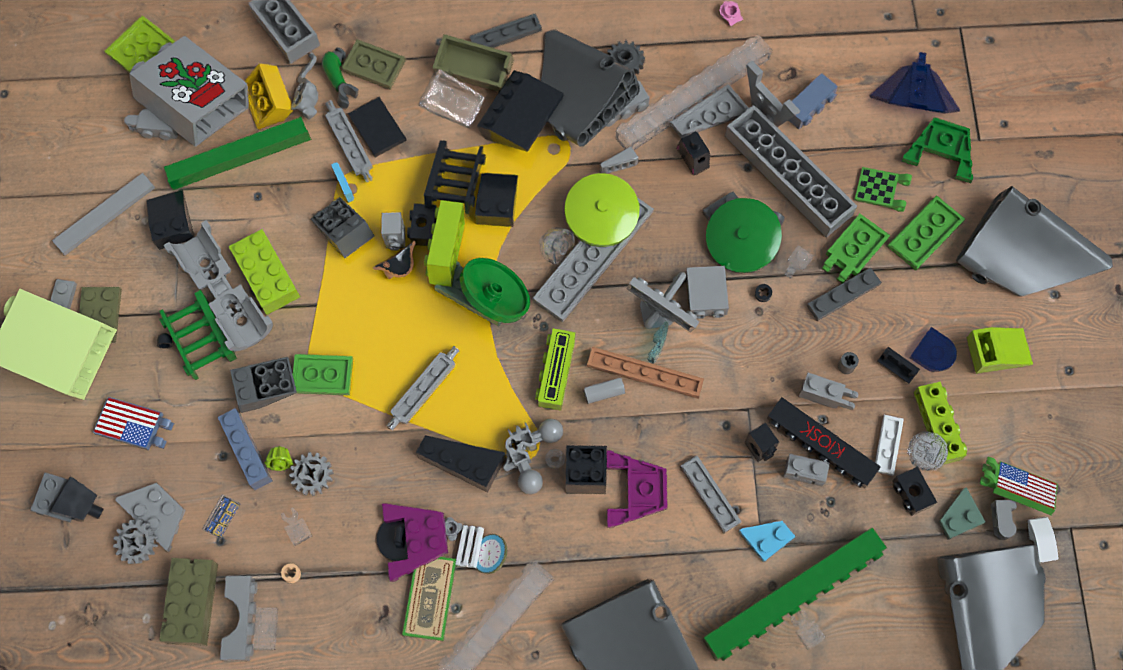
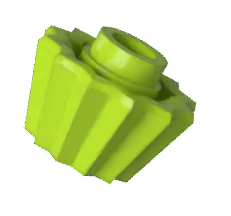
(278, 459)

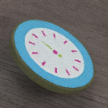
(492, 554)

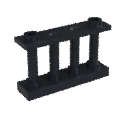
(439, 166)

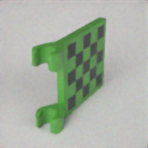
(879, 188)

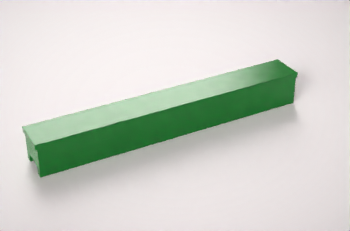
(237, 153)

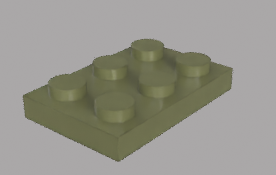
(373, 64)
(102, 305)

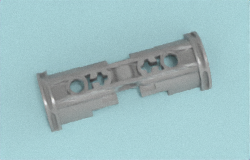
(205, 247)

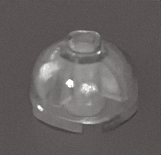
(556, 244)

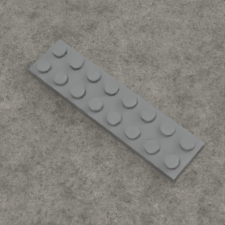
(580, 272)

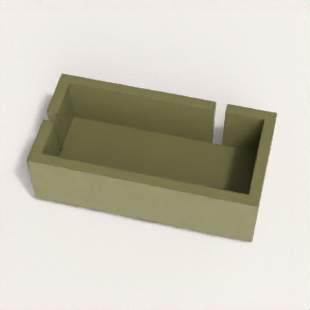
(473, 63)
(189, 602)

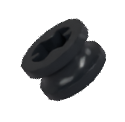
(762, 287)

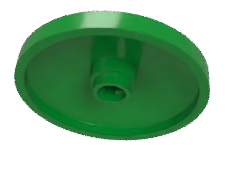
(743, 235)
(494, 290)

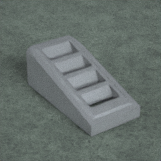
(620, 161)

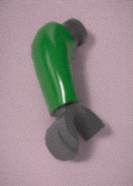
(331, 66)

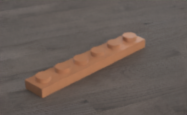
(645, 372)

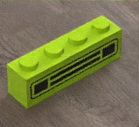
(556, 370)

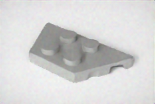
(157, 508)

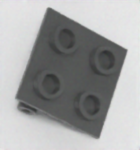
(47, 495)

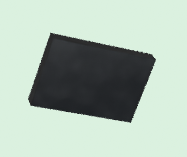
(377, 127)

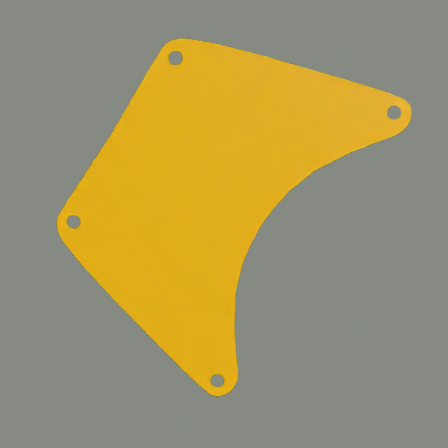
(403, 323)

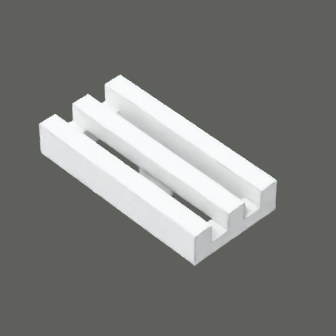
(462, 546)

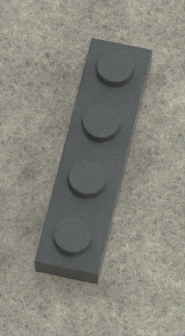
(508, 32)
(844, 294)

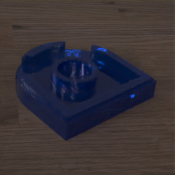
(935, 352)

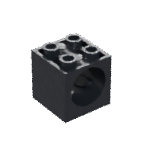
(586, 469)

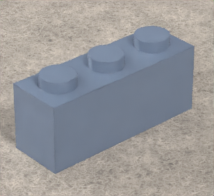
(812, 100)

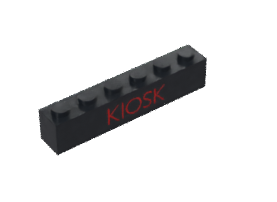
(823, 442)

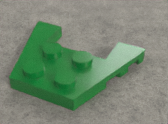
(946, 141)

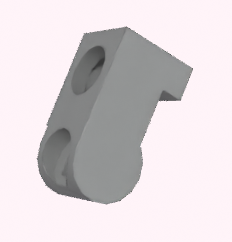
(1002, 518)

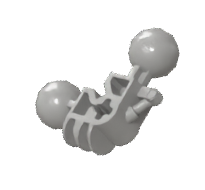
(530, 480)

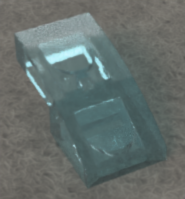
(659, 338)

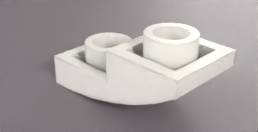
(1042, 534)

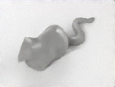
(306, 92)

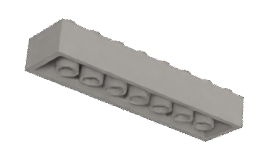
(790, 171)

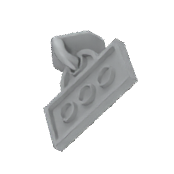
(660, 307)

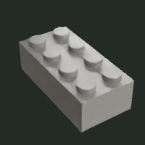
(285, 27)

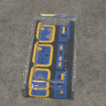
(221, 516)

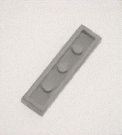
(710, 494)

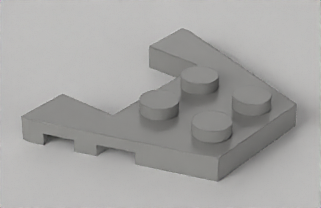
(766, 101)

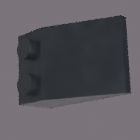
(496, 199)
(169, 219)

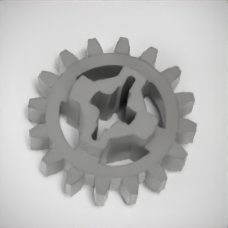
(304, 476)
(143, 541)

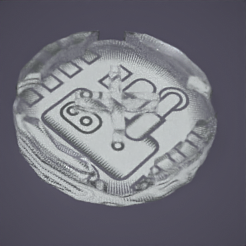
(927, 451)

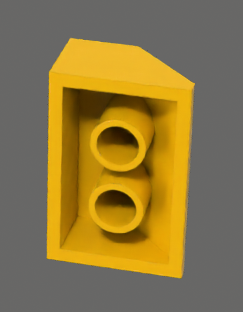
(267, 96)

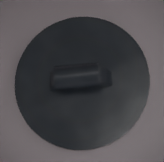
(392, 540)

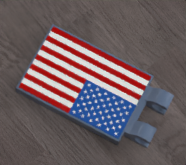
(131, 424)

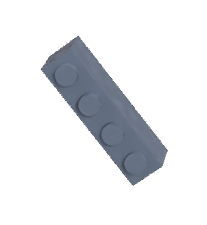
(245, 449)

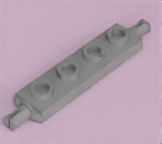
(348, 141)
(423, 388)

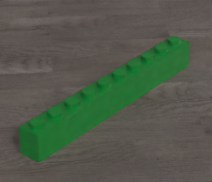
(794, 594)

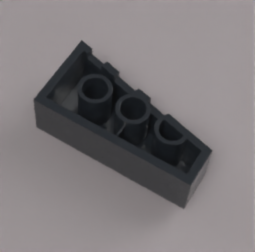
(467, 462)

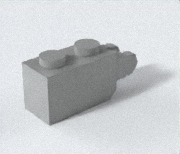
(150, 126)
(826, 392)

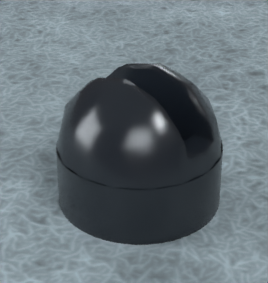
(164, 341)

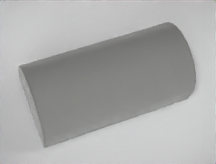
(604, 390)

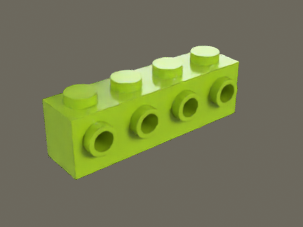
(939, 418)

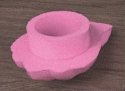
(730, 12)

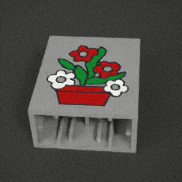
(189, 90)

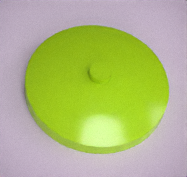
(601, 210)

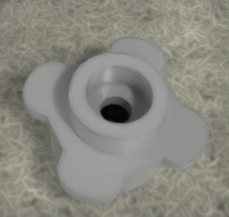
(457, 527)

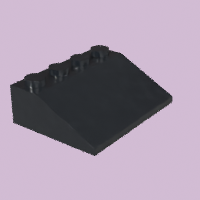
(519, 111)

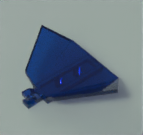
(917, 88)

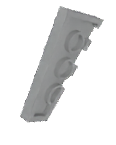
(712, 111)

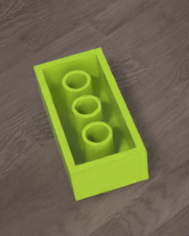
(445, 243)
(264, 271)

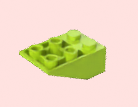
(998, 349)

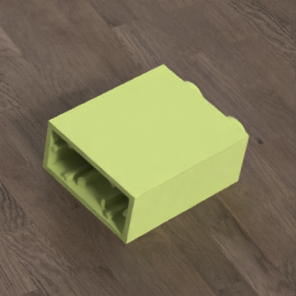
(52, 344)

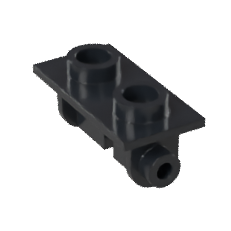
(898, 365)

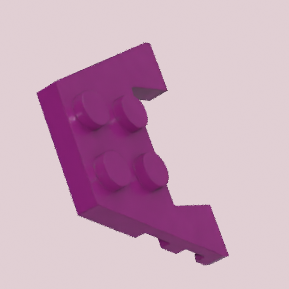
(645, 489)
(424, 537)

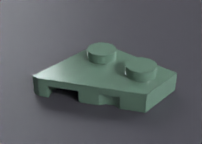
(961, 516)

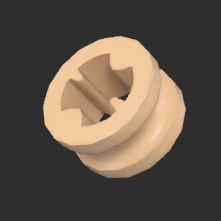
(289, 579)

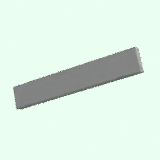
(103, 214)

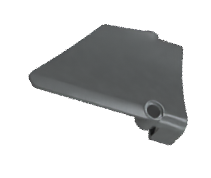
(1028, 247)
(628, 635)

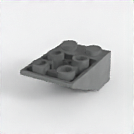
(342, 227)
(263, 384)

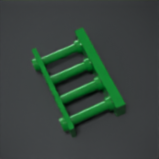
(215, 335)

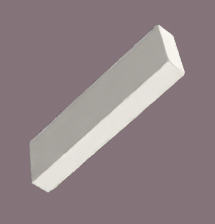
(888, 444)

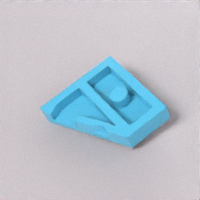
(767, 538)

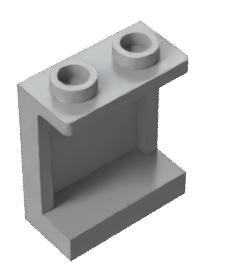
(707, 291)

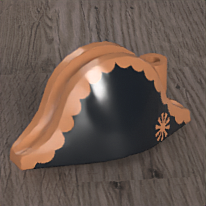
(399, 264)

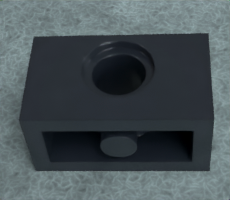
(419, 215)
(762, 442)
(915, 480)

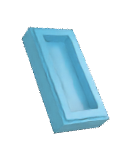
(343, 182)

